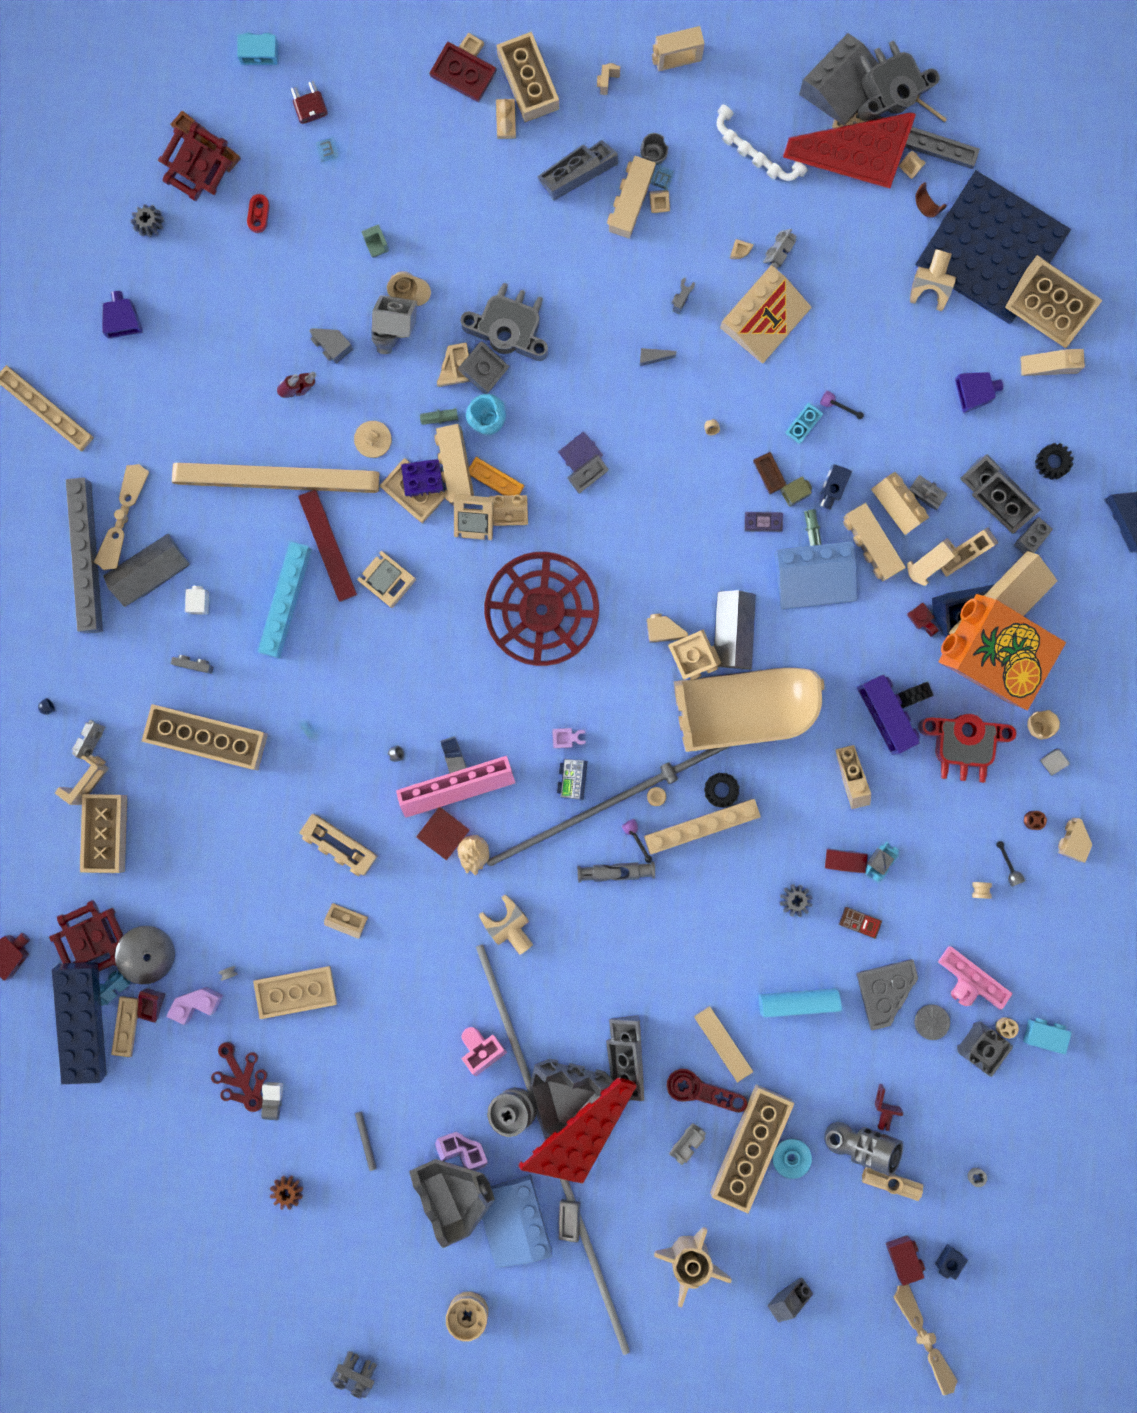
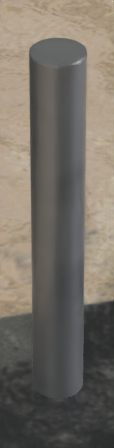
(365, 1141)

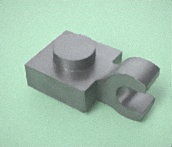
(680, 299)

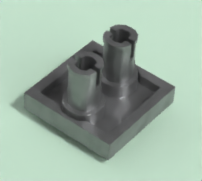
(357, 1383)

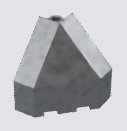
(563, 1091)
(452, 1198)

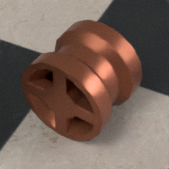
(1039, 820)

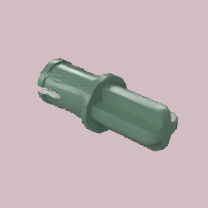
(438, 416)
(812, 527)

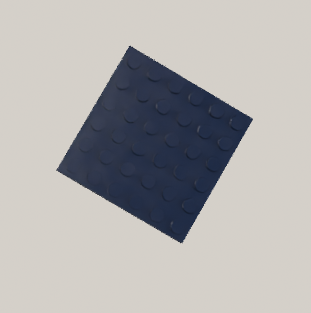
(993, 242)

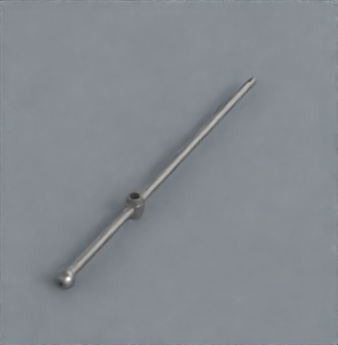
(668, 773)

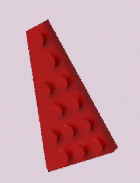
(858, 150)
(576, 1147)

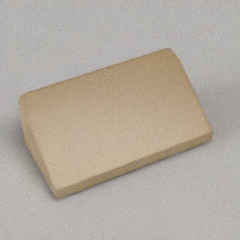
(345, 921)

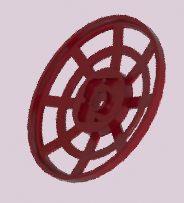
(541, 596)

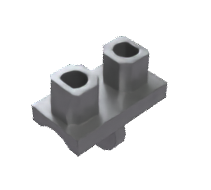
(928, 492)

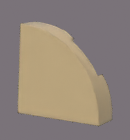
(740, 249)

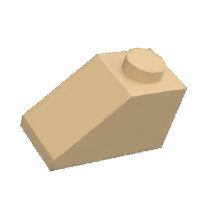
(662, 628)

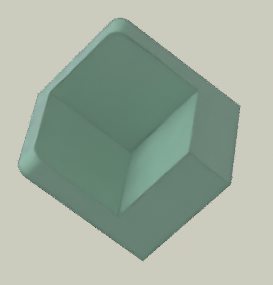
(375, 241)

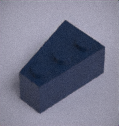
(1125, 513)

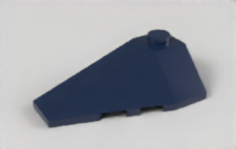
(949, 606)

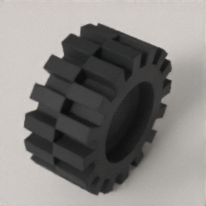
(1046, 469)
(915, 694)
(733, 790)

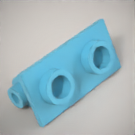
(891, 852)

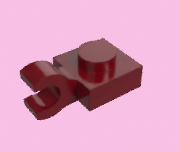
(922, 618)

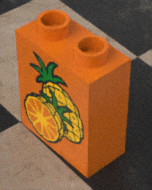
(1001, 651)

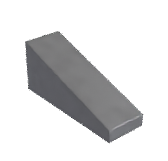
(651, 356)

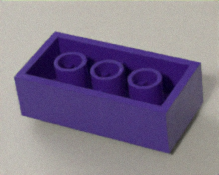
(888, 714)

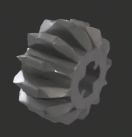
(153, 223)
(801, 904)

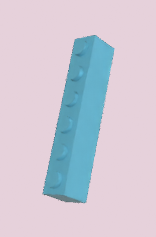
(284, 600)

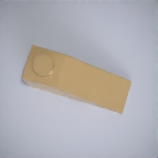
(1053, 363)
(970, 550)

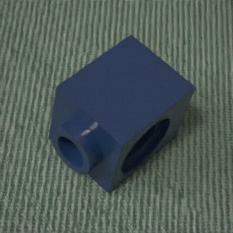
(951, 1254)

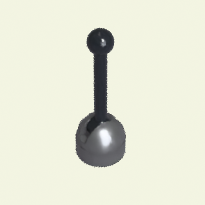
(1014, 877)

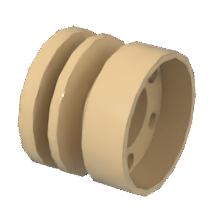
(464, 1327)

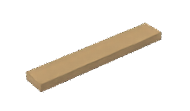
(44, 409)

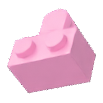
(482, 1052)

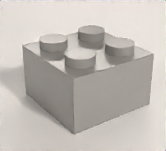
(394, 316)

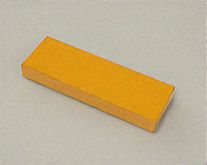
(494, 478)

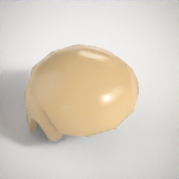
(1043, 724)

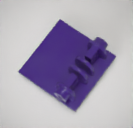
(422, 478)

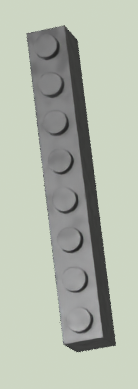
(83, 555)

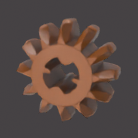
(279, 1192)

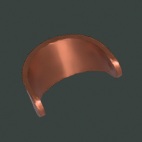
(926, 204)

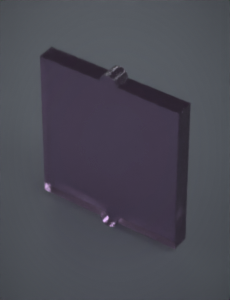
(579, 451)

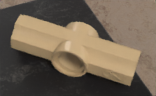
(903, 1187)

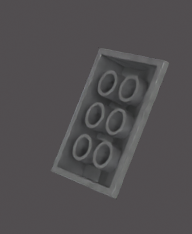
(837, 79)

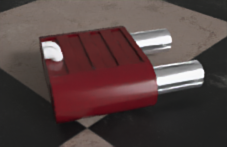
(310, 105)

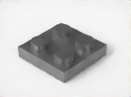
(483, 367)

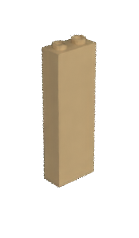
(1022, 584)

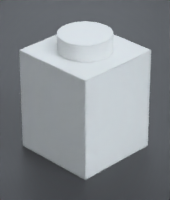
(197, 601)

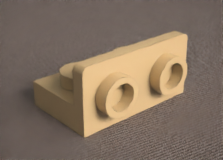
(510, 510)

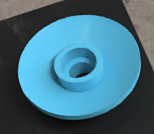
(792, 1168)

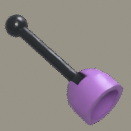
(829, 400)
(631, 828)

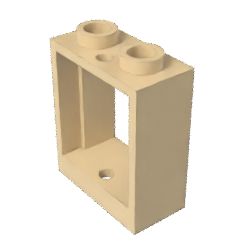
(678, 48)

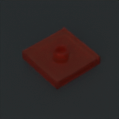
(443, 833)

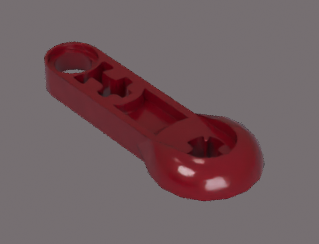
(700, 1091)

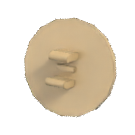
(372, 439)

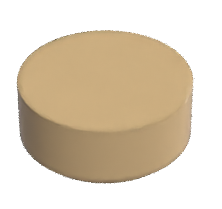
(656, 796)

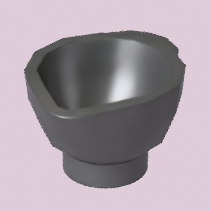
(384, 342)

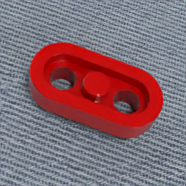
(258, 214)

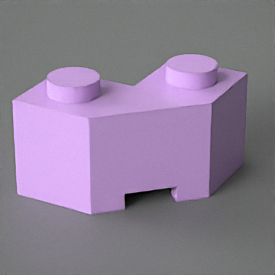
(202, 1000)
(458, 1145)

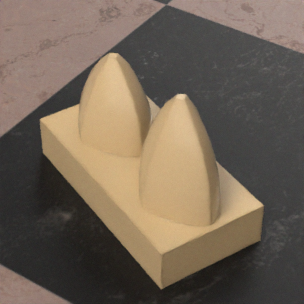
(505, 118)

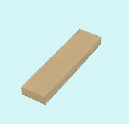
(723, 1044)

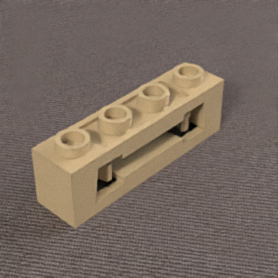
(312, 827)

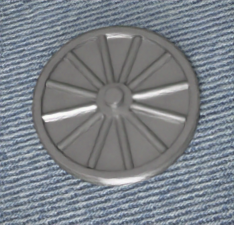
(932, 1022)

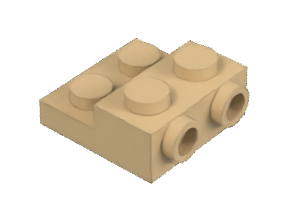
(694, 655)

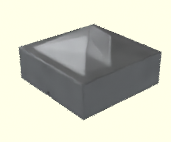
(880, 861)

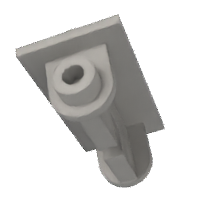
(775, 254)
(92, 733)
(692, 1137)

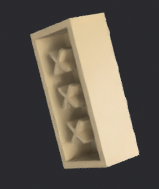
(103, 833)

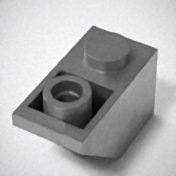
(332, 342)
(790, 1300)

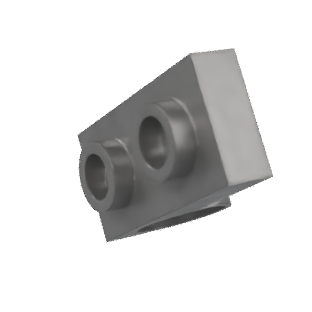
(1033, 537)

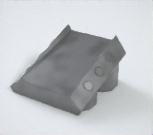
(984, 1048)

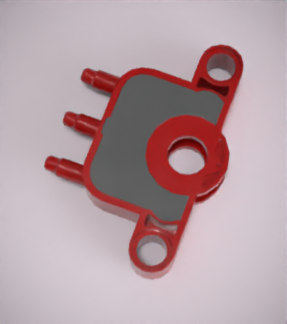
(971, 751)

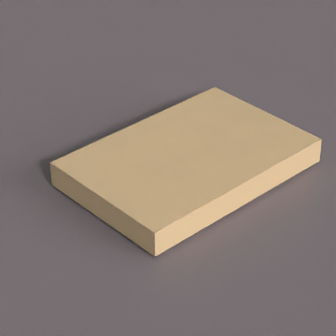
(418, 506)

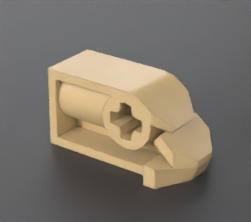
(931, 562)

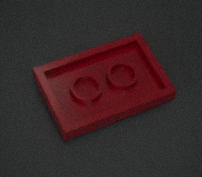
(463, 71)

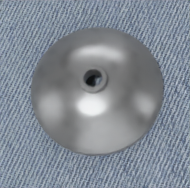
(135, 945)

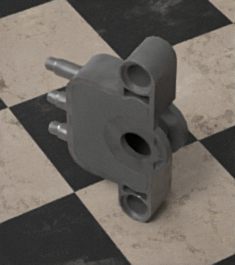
(890, 78)
(512, 317)

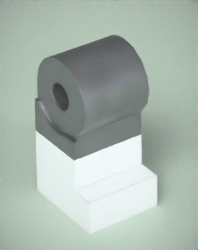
(272, 1100)

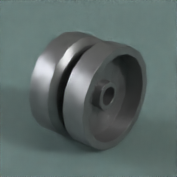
(511, 1112)

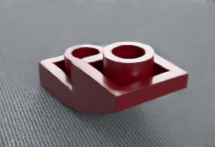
(846, 861)

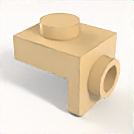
(608, 70)

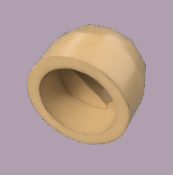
(711, 431)

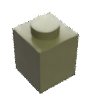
(796, 491)

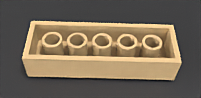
(204, 737)
(751, 1148)

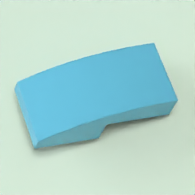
(804, 423)

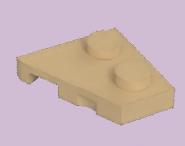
(454, 358)

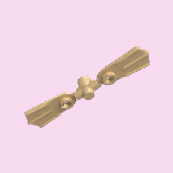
(110, 550)
(909, 1307)

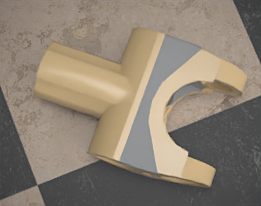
(935, 279)
(509, 927)

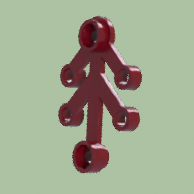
(241, 1080)

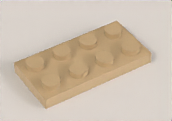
(295, 992)

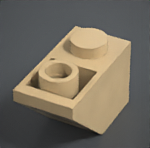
(1076, 842)

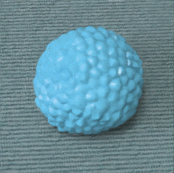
(486, 414)

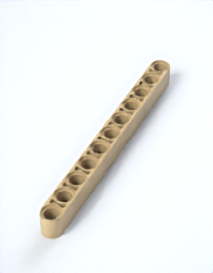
(275, 477)

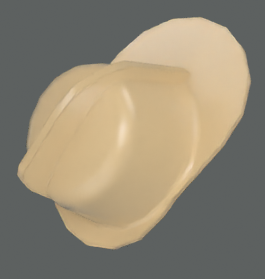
(408, 287)

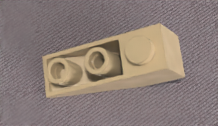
(853, 777)

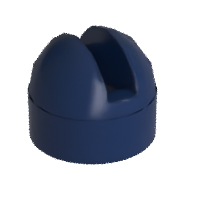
(46, 706)

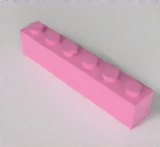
(455, 786)

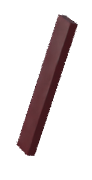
(327, 545)

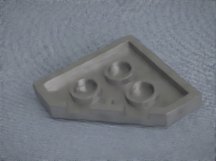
(885, 991)

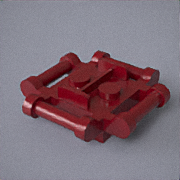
(195, 161)
(90, 937)

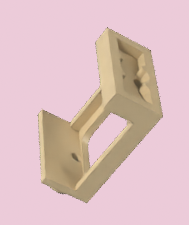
(86, 783)

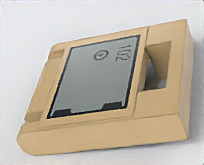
(473, 522)
(383, 576)

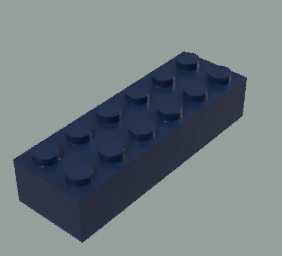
(79, 1023)

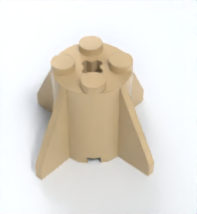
(691, 1263)

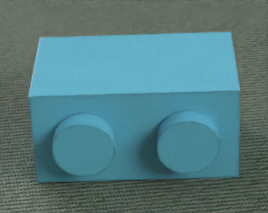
(257, 49)
(1048, 1037)

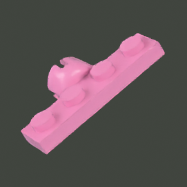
(972, 981)

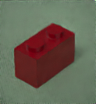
(905, 1261)

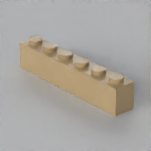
(702, 826)

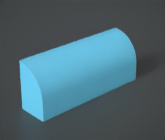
(800, 1002)

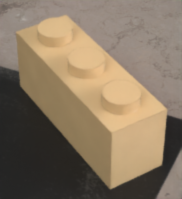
(900, 503)

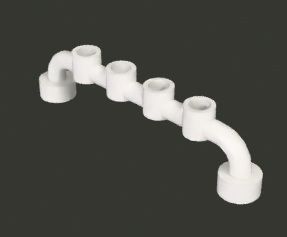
(759, 158)

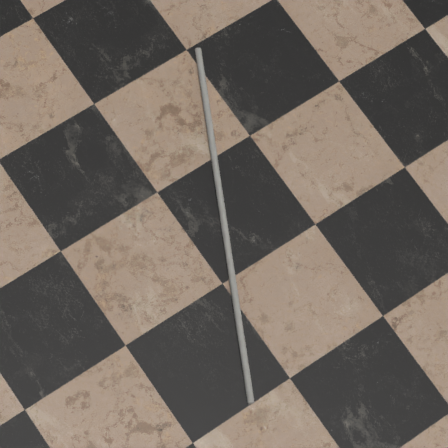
(565, 1183)

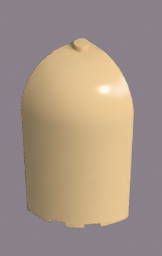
(747, 707)

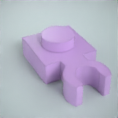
(563, 738)

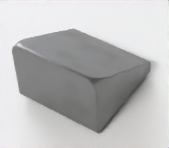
(1054, 761)

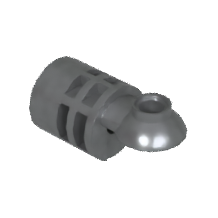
(866, 1147)

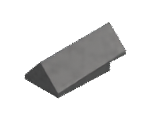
(578, 168)
(999, 494)
(146, 571)
(735, 629)
(626, 1052)

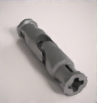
(605, 872)

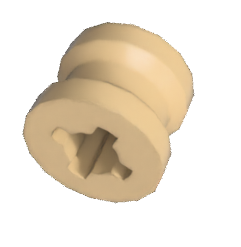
(982, 890)
(1010, 1030)

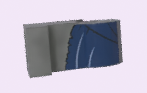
(453, 754)

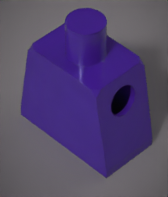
(120, 317)
(976, 390)

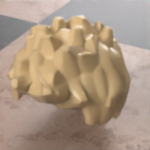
(473, 853)

